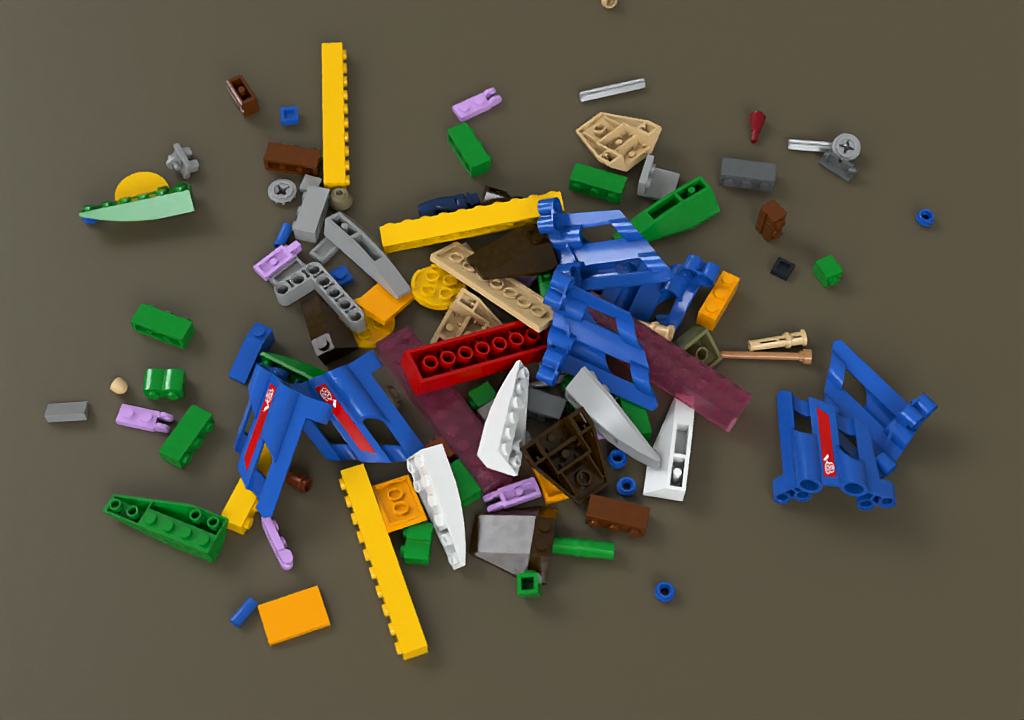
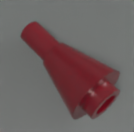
(756, 120)

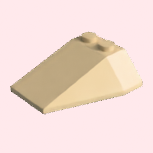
(619, 139)
(464, 317)

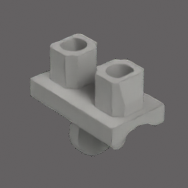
(179, 161)

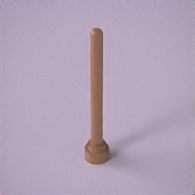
(803, 356)

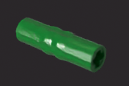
(583, 547)

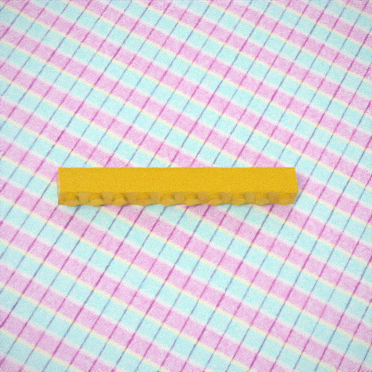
(334, 117)
(463, 223)
(384, 563)

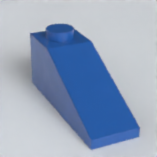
(257, 340)

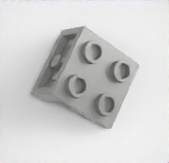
(656, 182)

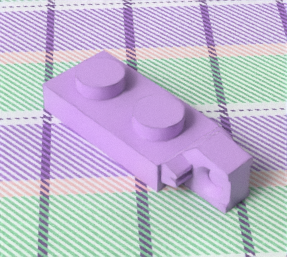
(277, 259)

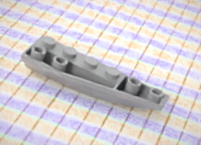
(365, 252)
(609, 417)

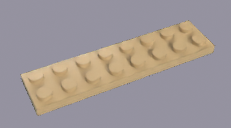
(503, 292)

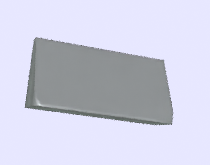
(66, 411)

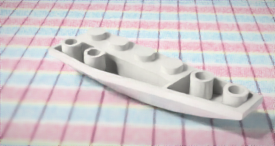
(506, 424)
(674, 449)
(440, 499)

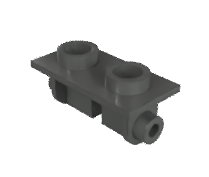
(841, 168)

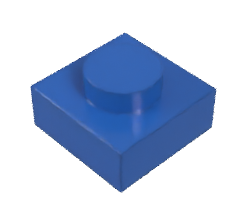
(289, 115)
(342, 276)

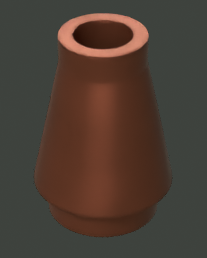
(299, 481)

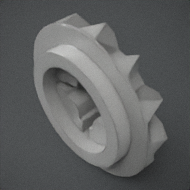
(853, 144)
(284, 185)

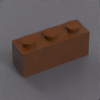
(293, 159)
(617, 515)

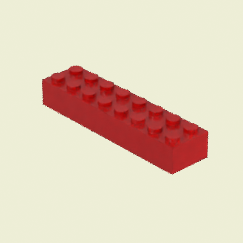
(472, 356)

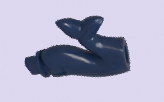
(448, 204)

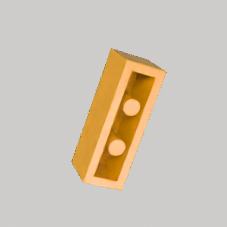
(717, 300)

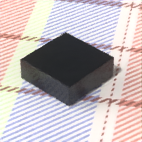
(782, 269)

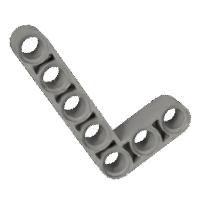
(316, 277)

